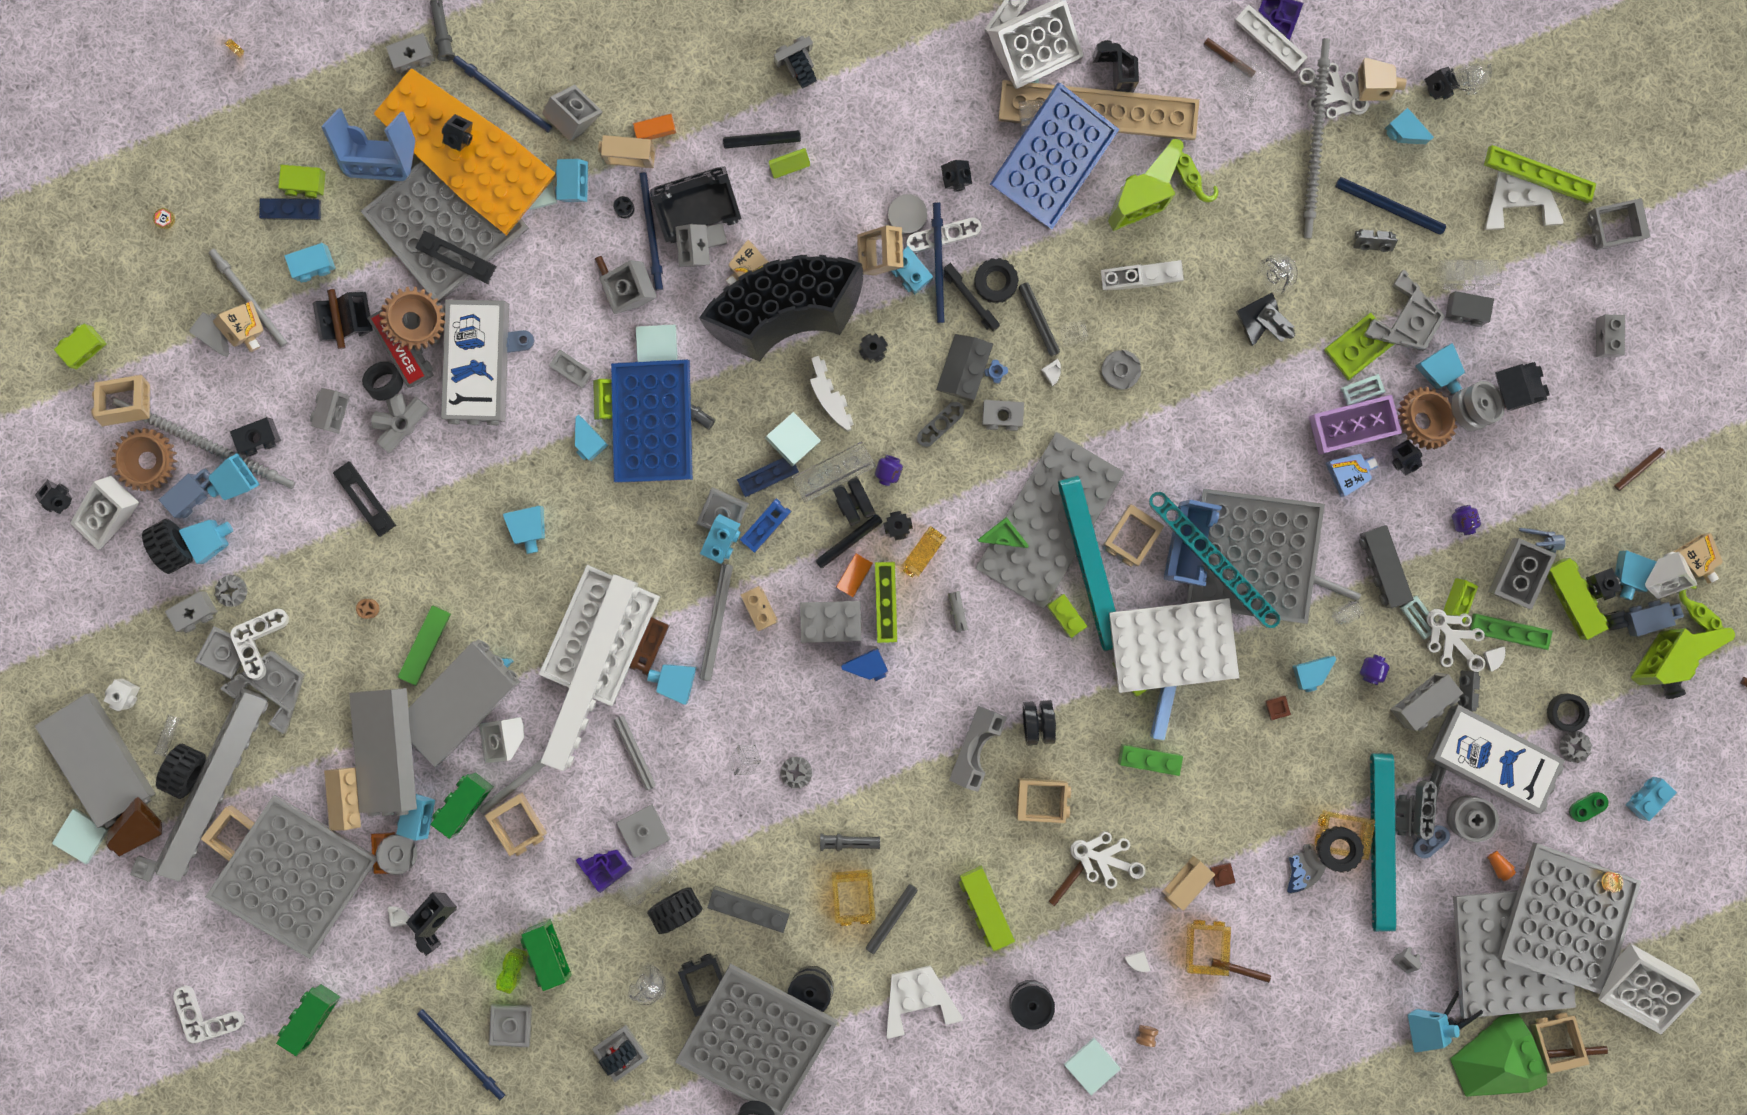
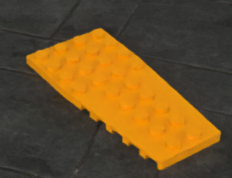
(490, 174)

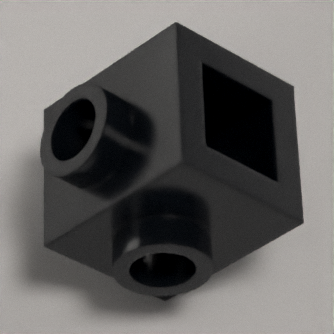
(1441, 84)
(457, 132)
(956, 175)
(873, 355)
(1406, 457)
(54, 497)
(900, 533)
(1604, 584)

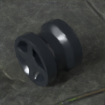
(622, 203)
(1616, 620)
(1673, 690)

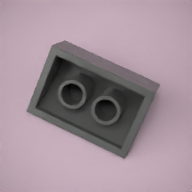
(964, 367)

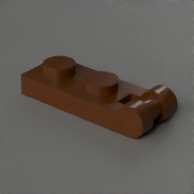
(649, 645)

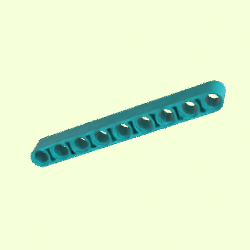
(1088, 557)
(1223, 563)
(1384, 844)

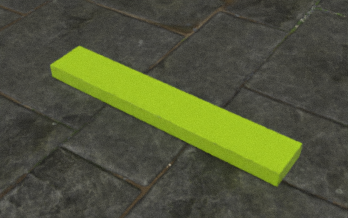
(1540, 174)

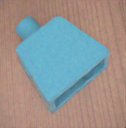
(1443, 369)
(231, 479)
(526, 527)
(206, 539)
(1633, 573)
(674, 681)
(1430, 1030)

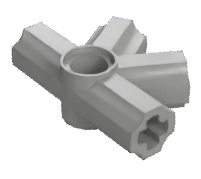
(391, 422)

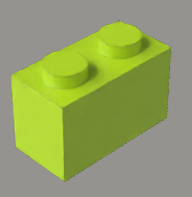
(301, 180)
(79, 346)
(1066, 616)

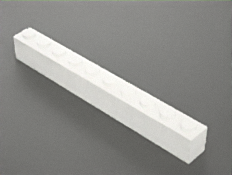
(590, 672)

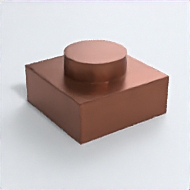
(1277, 707)
(1223, 874)

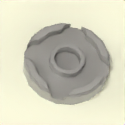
(907, 212)
(1124, 374)
(396, 854)

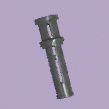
(442, 39)
(838, 842)

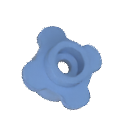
(995, 365)

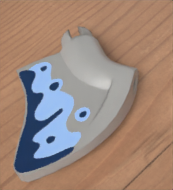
(1304, 869)

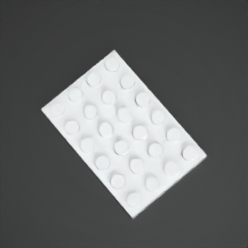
(577, 626)
(1174, 645)

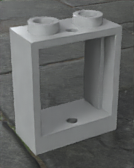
(1637, 219)

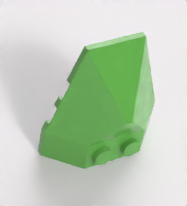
(1500, 1060)

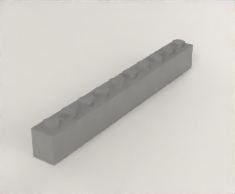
(210, 784)

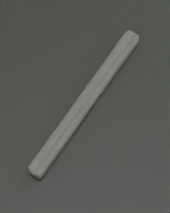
(716, 622)

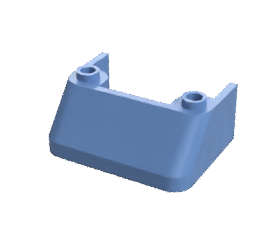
(371, 158)
(1182, 563)

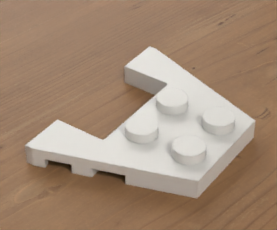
(1515, 192)
(916, 991)

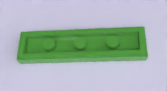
(1512, 631)
(424, 645)

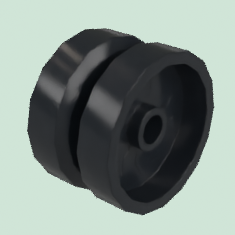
(852, 501)
(1039, 722)
(819, 984)
(1031, 992)

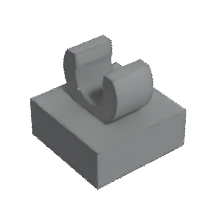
(143, 868)
(1407, 961)

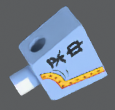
(1351, 472)

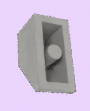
(210, 334)

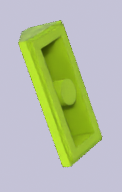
(789, 163)
(602, 399)
(1460, 598)

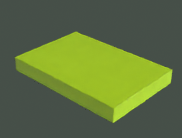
(1354, 351)

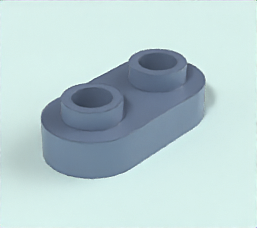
(514, 341)
(1432, 844)

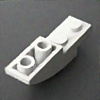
(1142, 276)
(831, 402)

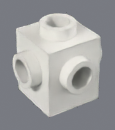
(121, 694)

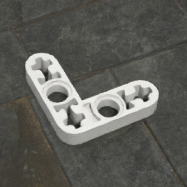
(248, 640)
(202, 1026)

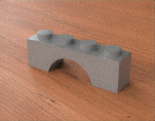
(968, 769)

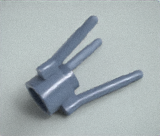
(1551, 542)

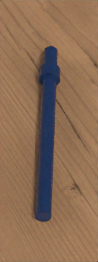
(472, 71)
(937, 223)
(656, 268)
(488, 1082)

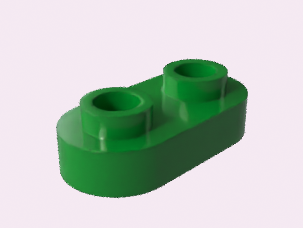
(1589, 806)

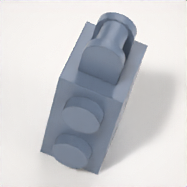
(186, 494)
(1652, 617)

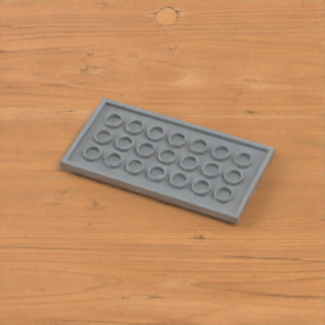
(1043, 522)

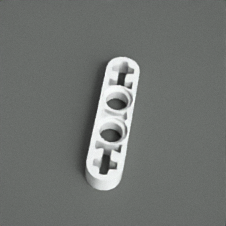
(946, 239)

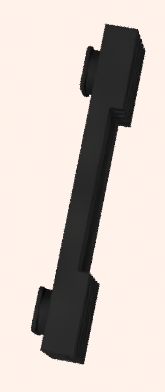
(430, 245)
(953, 275)
(349, 475)

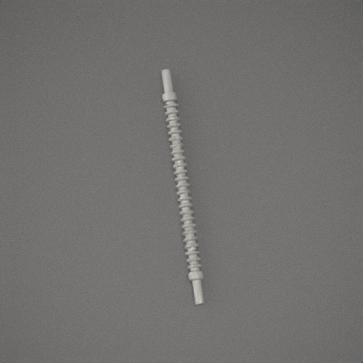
(1323, 64)
(271, 475)

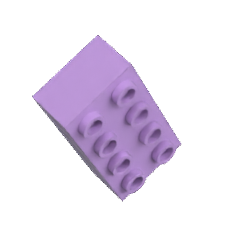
(1355, 424)

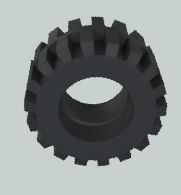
(166, 546)
(180, 771)
(675, 910)

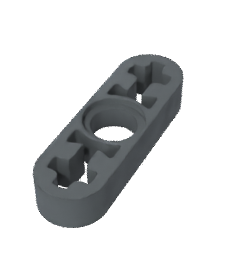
(947, 410)
(1431, 796)

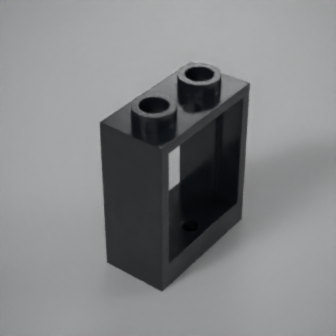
(689, 967)

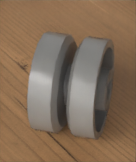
(1478, 406)
(1484, 819)

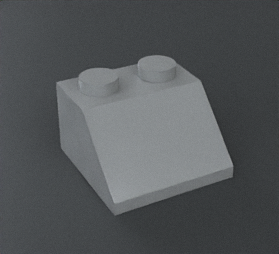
(571, 112)
(628, 286)
(329, 410)

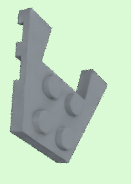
(1416, 321)
(279, 684)

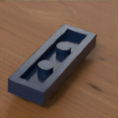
(290, 209)
(766, 477)

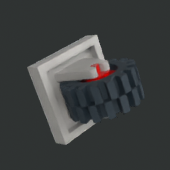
(797, 60)
(620, 1053)

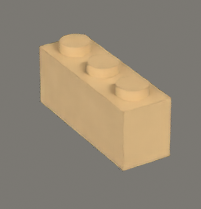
(342, 798)

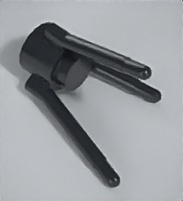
(1463, 1022)

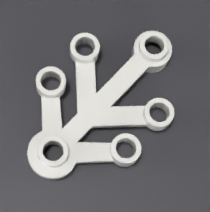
(1336, 92)
(1453, 637)
(1103, 858)

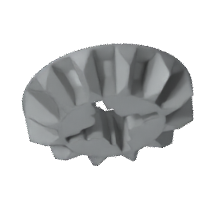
(237, 597)
(1567, 750)
(791, 764)

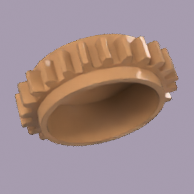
(422, 306)
(1439, 414)
(128, 459)

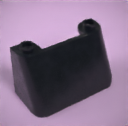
(695, 200)

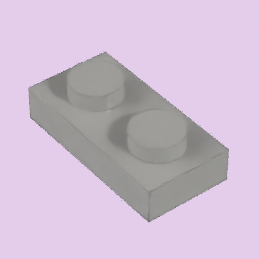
(571, 368)

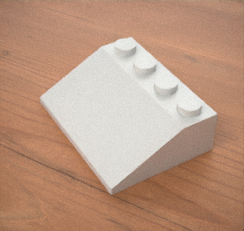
(1036, 42)
(1648, 989)

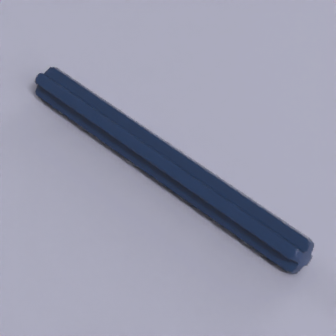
(1390, 205)

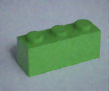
(1150, 759)

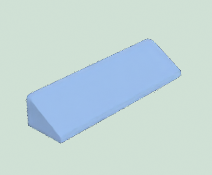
(1163, 712)

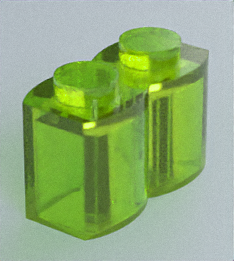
(512, 966)

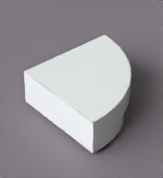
(1052, 372)
(1494, 658)
(397, 916)
(1138, 961)

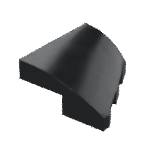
(1249, 313)

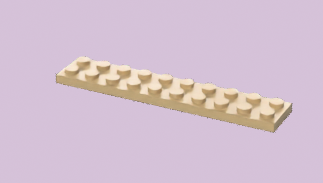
(1127, 111)

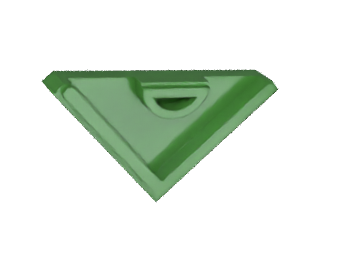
(1004, 534)

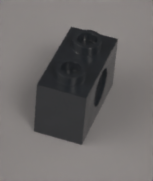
(244, 436)
(431, 914)

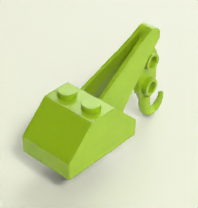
(1152, 192)
(1677, 652)

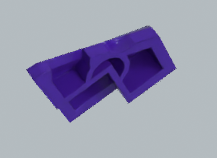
(1282, 14)
(604, 868)

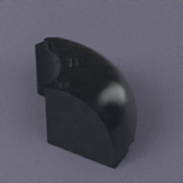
(784, 301)

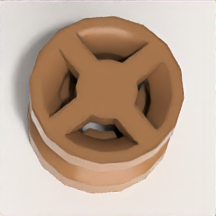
(364, 610)
(1147, 1036)

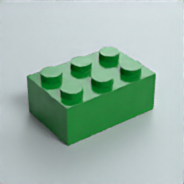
(461, 804)
(545, 955)
(307, 1019)

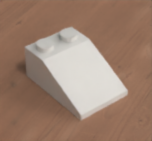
(103, 511)

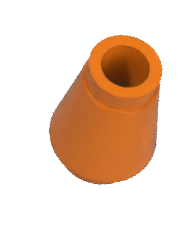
(1501, 866)

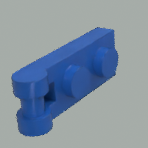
(765, 526)

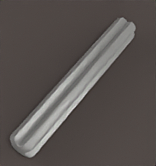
(634, 753)

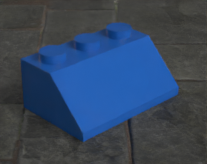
(867, 665)

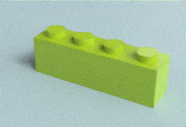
(1576, 599)
(886, 602)
(987, 908)

